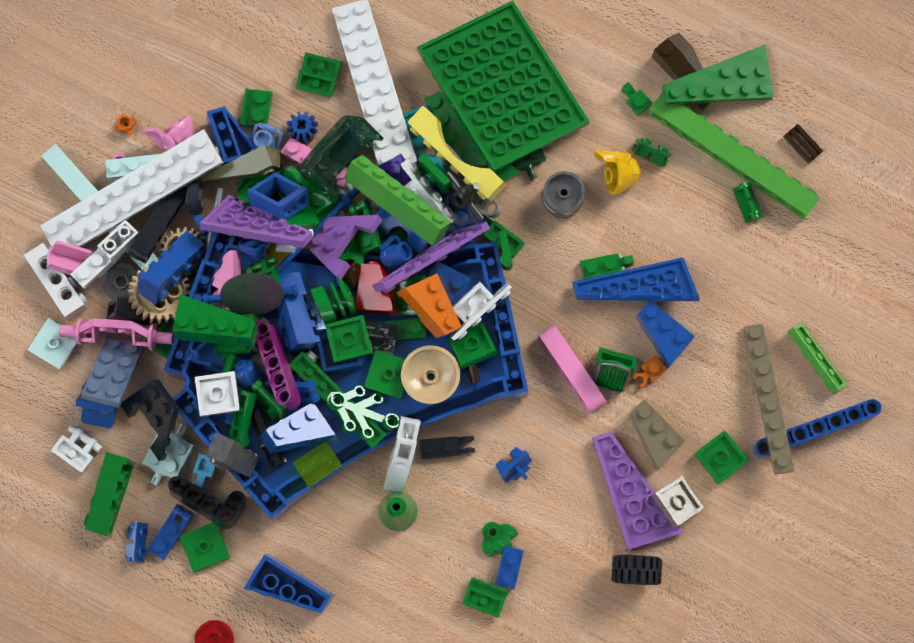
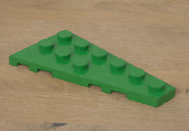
(734, 79)
(458, 138)

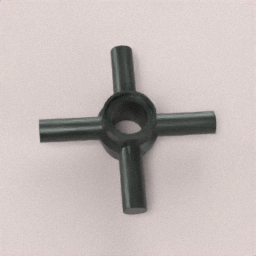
(464, 196)

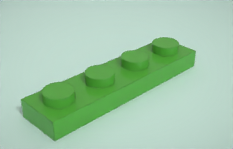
(817, 358)

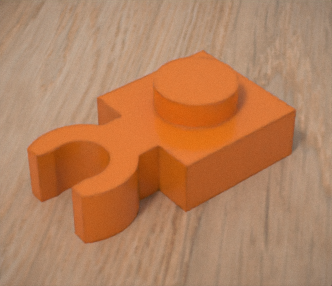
(651, 370)

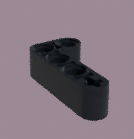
(205, 499)

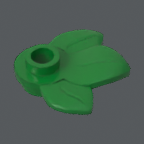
(496, 542)

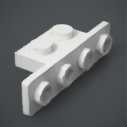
(421, 188)
(475, 304)

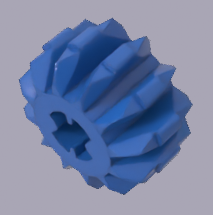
(303, 120)

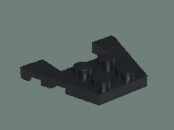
(158, 409)

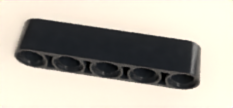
(157, 225)

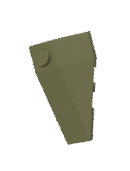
(256, 163)

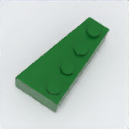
(211, 324)
(109, 494)

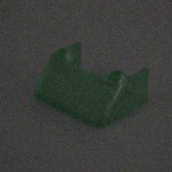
(336, 151)

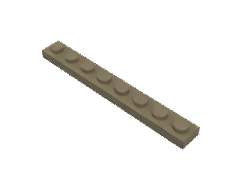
(768, 399)

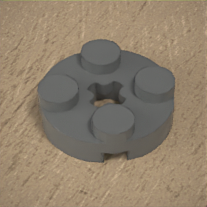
(114, 274)

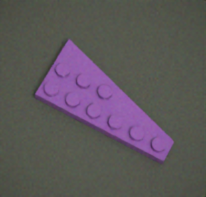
(631, 496)

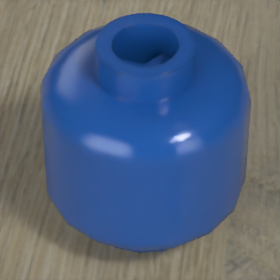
(247, 373)

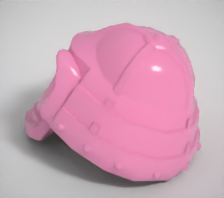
(174, 133)

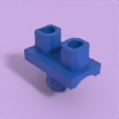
(516, 468)

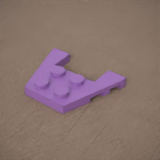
(335, 237)

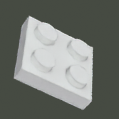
(217, 394)

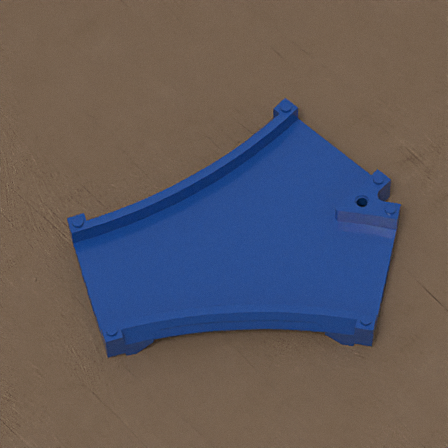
(281, 487)

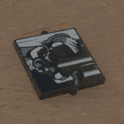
(382, 336)

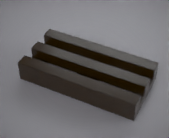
(809, 140)

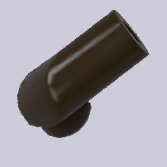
(473, 373)

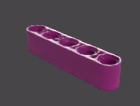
(276, 374)

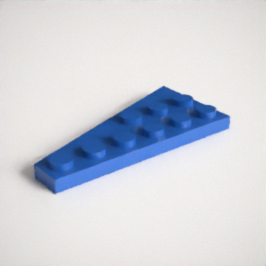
(652, 282)

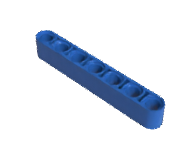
(825, 424)

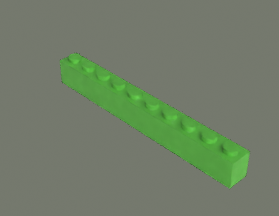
(735, 156)

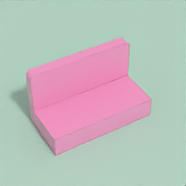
(66, 257)

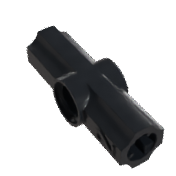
(260, 423)

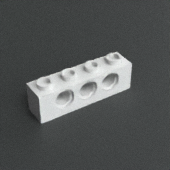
(70, 307)

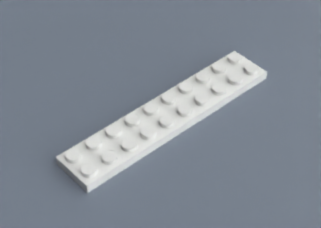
(373, 80)
(134, 192)

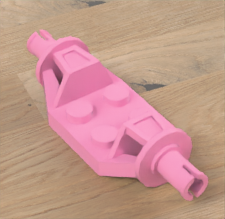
(98, 326)

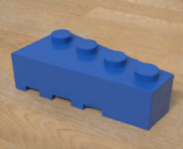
(294, 317)

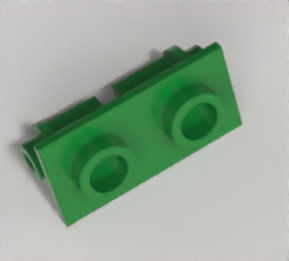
(645, 147)
(747, 202)

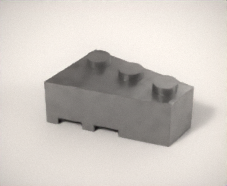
(230, 454)

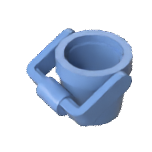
(266, 136)

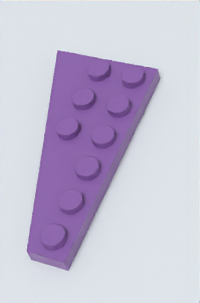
(253, 223)
(434, 253)

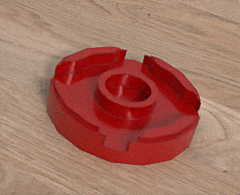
(214, 632)

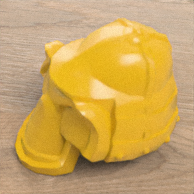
(619, 170)

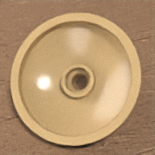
(428, 361)

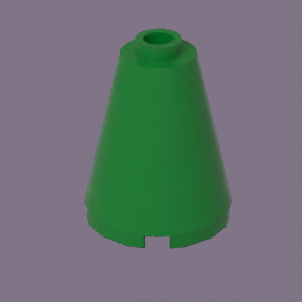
(399, 519)

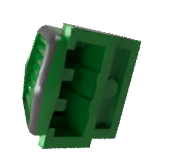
(613, 369)

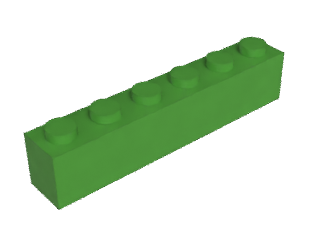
(397, 200)

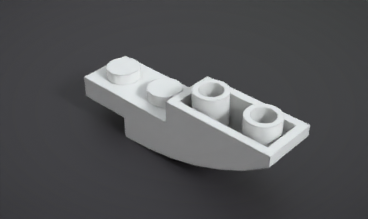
(106, 255)
(402, 454)

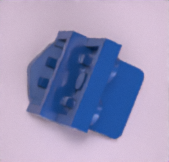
(96, 413)

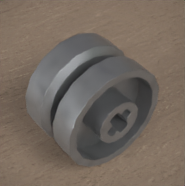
(565, 183)

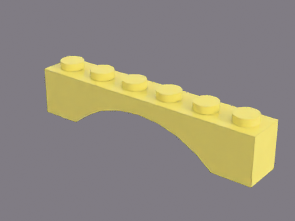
(429, 127)

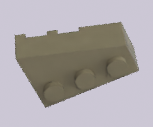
(655, 433)

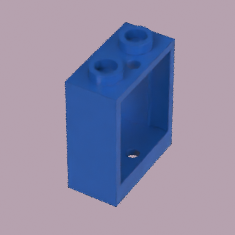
(297, 196)

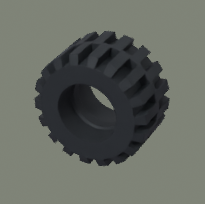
(636, 569)

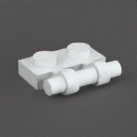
(72, 453)

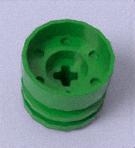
(333, 301)

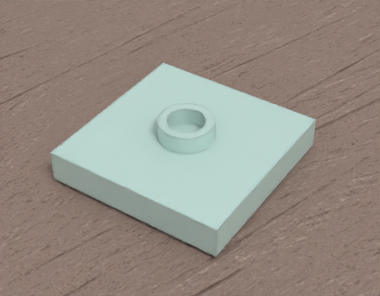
(51, 346)

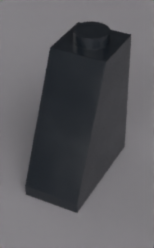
(121, 309)

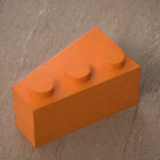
(431, 305)

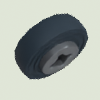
(195, 198)

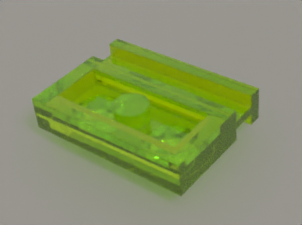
(317, 464)

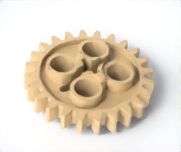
(149, 309)

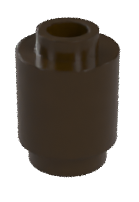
(352, 275)

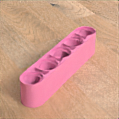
(572, 369)

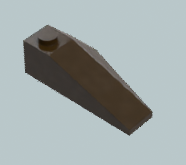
(677, 59)

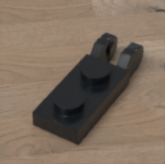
(444, 447)

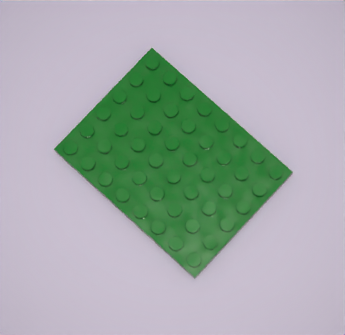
(502, 86)

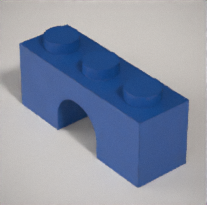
(388, 224)

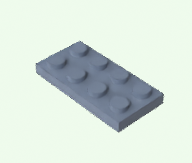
(112, 372)

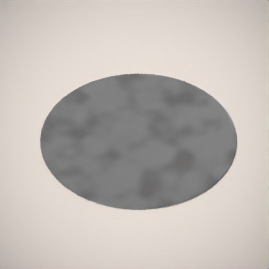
(252, 293)

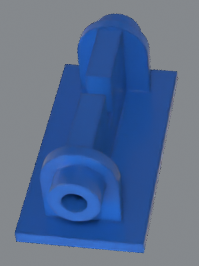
(138, 533)

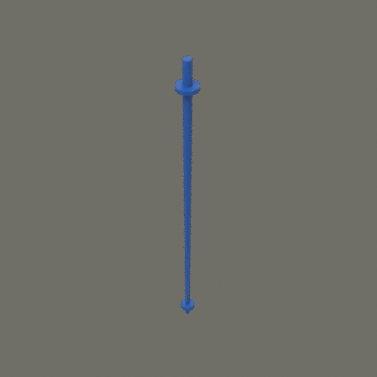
(345, 202)

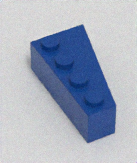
(170, 268)
(286, 584)

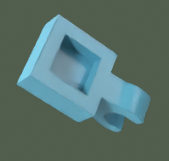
(203, 469)

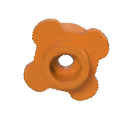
(125, 119)

